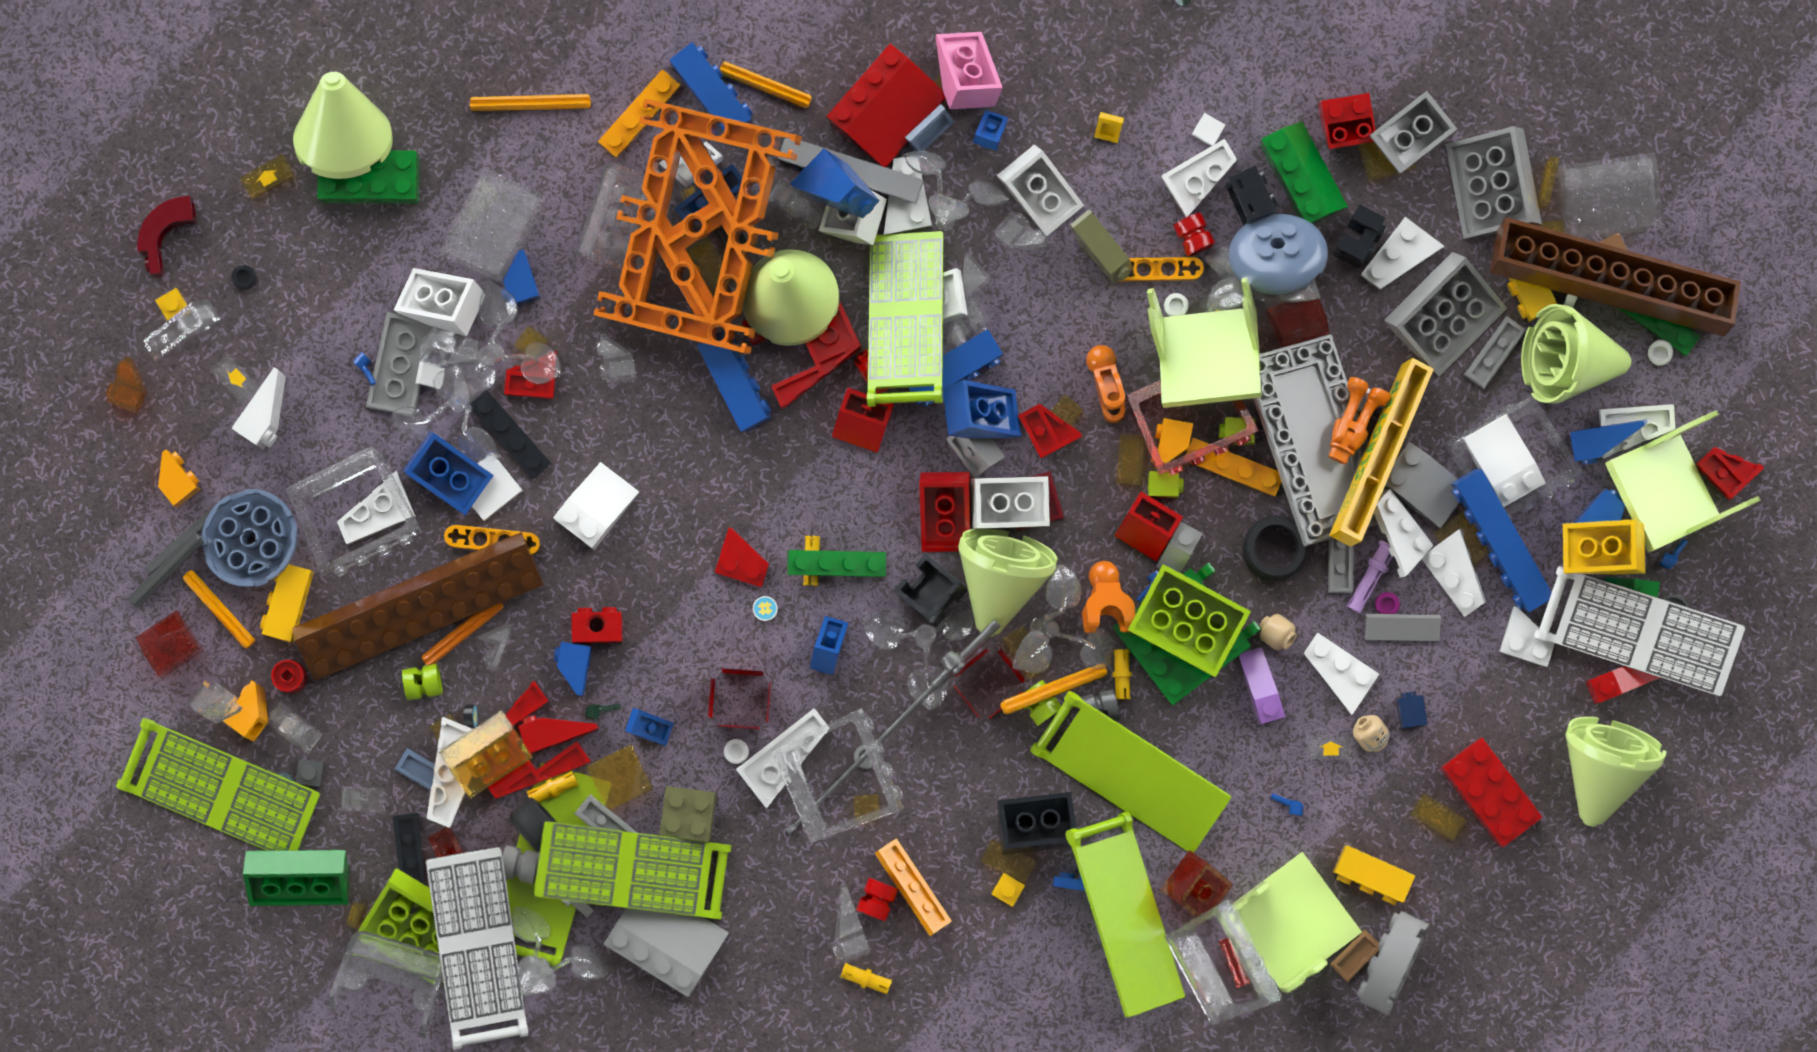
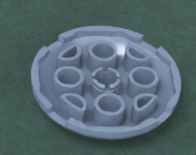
(1282, 270)
(228, 535)

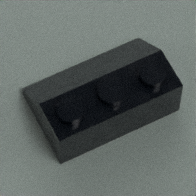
(1035, 822)

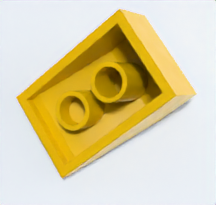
(1604, 547)

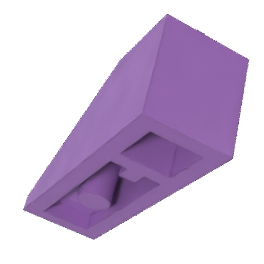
(1261, 686)

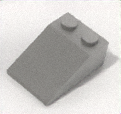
(1413, 132)
(1423, 485)

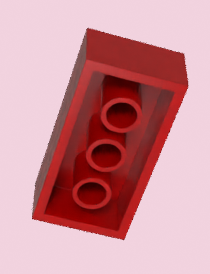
(1491, 792)

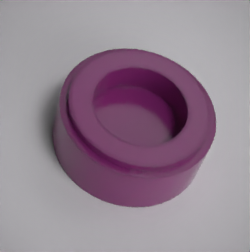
(1387, 603)

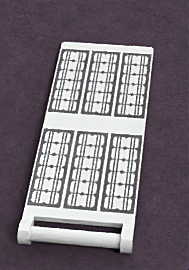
(1643, 632)
(476, 944)

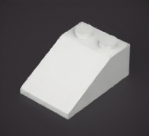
(1040, 189)
(440, 300)
(262, 414)
(1504, 460)
(1009, 502)
(596, 505)

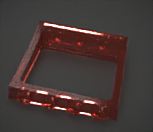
(1197, 457)

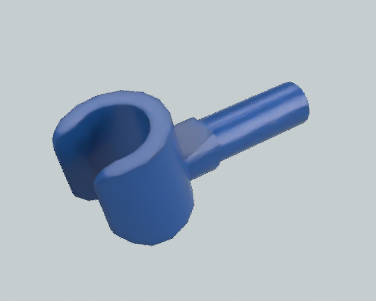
(362, 362)
(1670, 560)
(1150, 578)
(1296, 807)

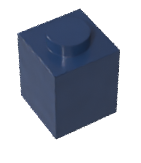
(1411, 710)

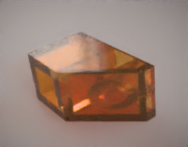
(128, 388)

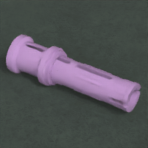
(1377, 566)

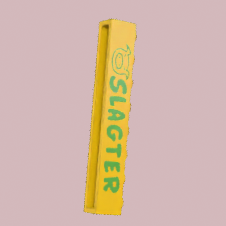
(1381, 452)

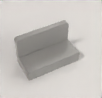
(976, 453)

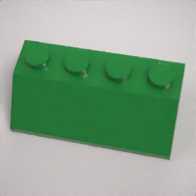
(1302, 173)
(296, 877)

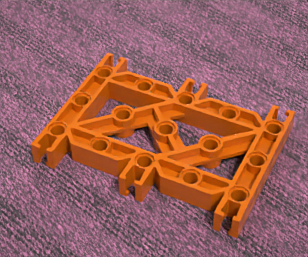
(671, 241)

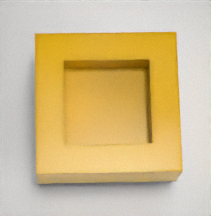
(1108, 127)
(171, 303)
(1008, 889)

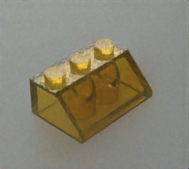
(485, 754)

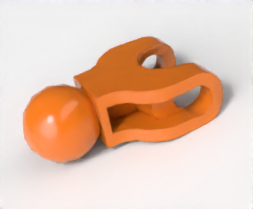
(1102, 363)
(1107, 598)

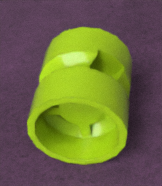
(430, 679)
(1044, 709)

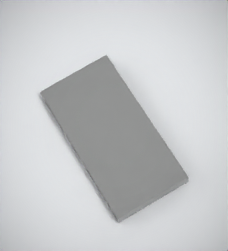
(397, 364)

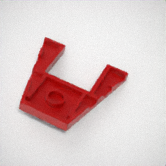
(827, 352)
(527, 774)

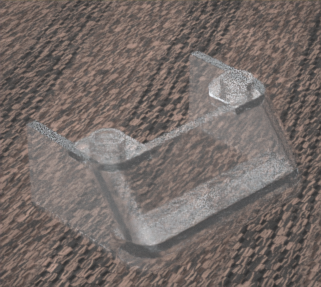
(394, 963)

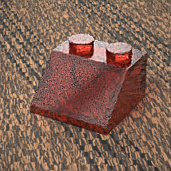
(1298, 321)
(169, 644)
(1196, 885)

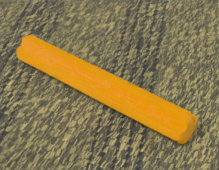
(765, 85)
(218, 609)

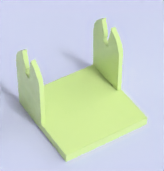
(1207, 353)
(1666, 488)
(1295, 922)

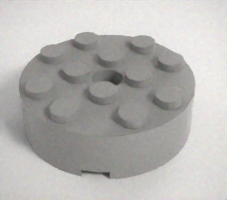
(1394, 962)

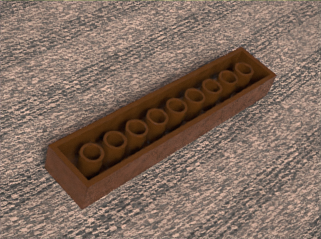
(1615, 277)
(417, 606)

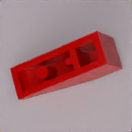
(1617, 683)
(547, 732)

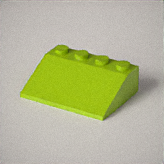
(1189, 620)
(393, 922)

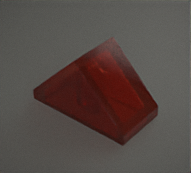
(445, 843)

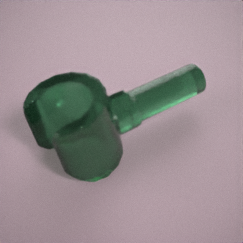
(593, 710)

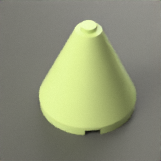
(341, 130)
(791, 297)
(1568, 355)
(1002, 573)
(1608, 765)

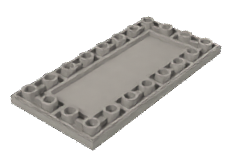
(1298, 408)

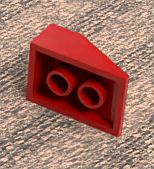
(944, 510)

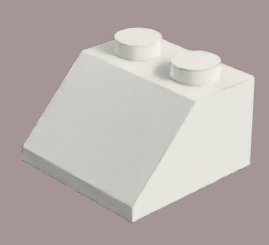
(852, 227)

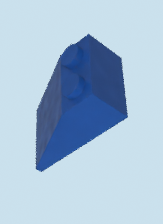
(981, 411)
(448, 473)

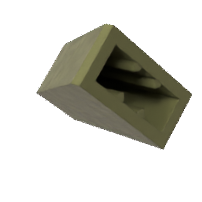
(1101, 247)

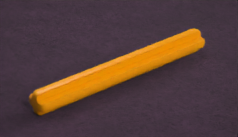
(538, 102)
(1052, 689)

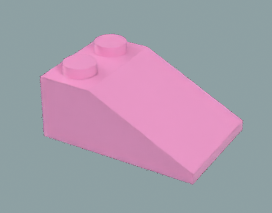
(967, 71)

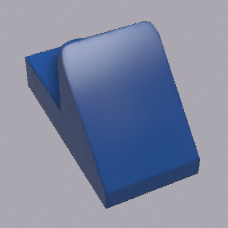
(990, 130)
(649, 726)
(1067, 881)

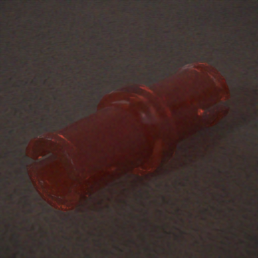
(1233, 962)

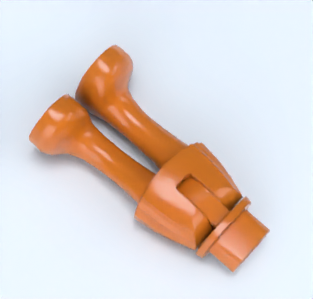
(1348, 434)

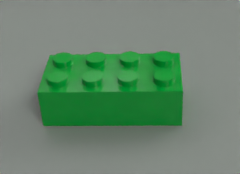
(387, 182)

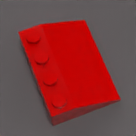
(886, 105)

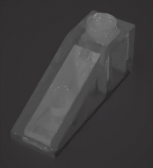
(181, 328)
(849, 934)

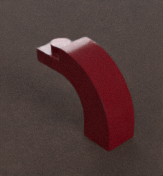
(157, 224)

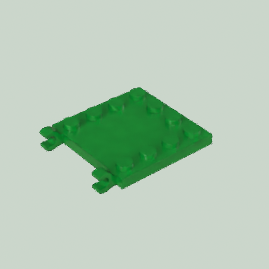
(1170, 673)

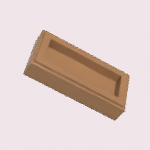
(1355, 955)

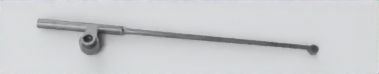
(953, 664)

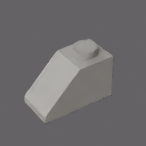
(1180, 547)

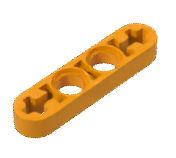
(1156, 274)
(492, 537)

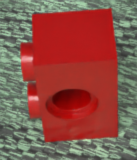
(611, 632)

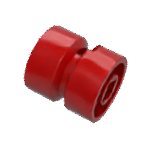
(1194, 235)
(289, 676)
(877, 899)

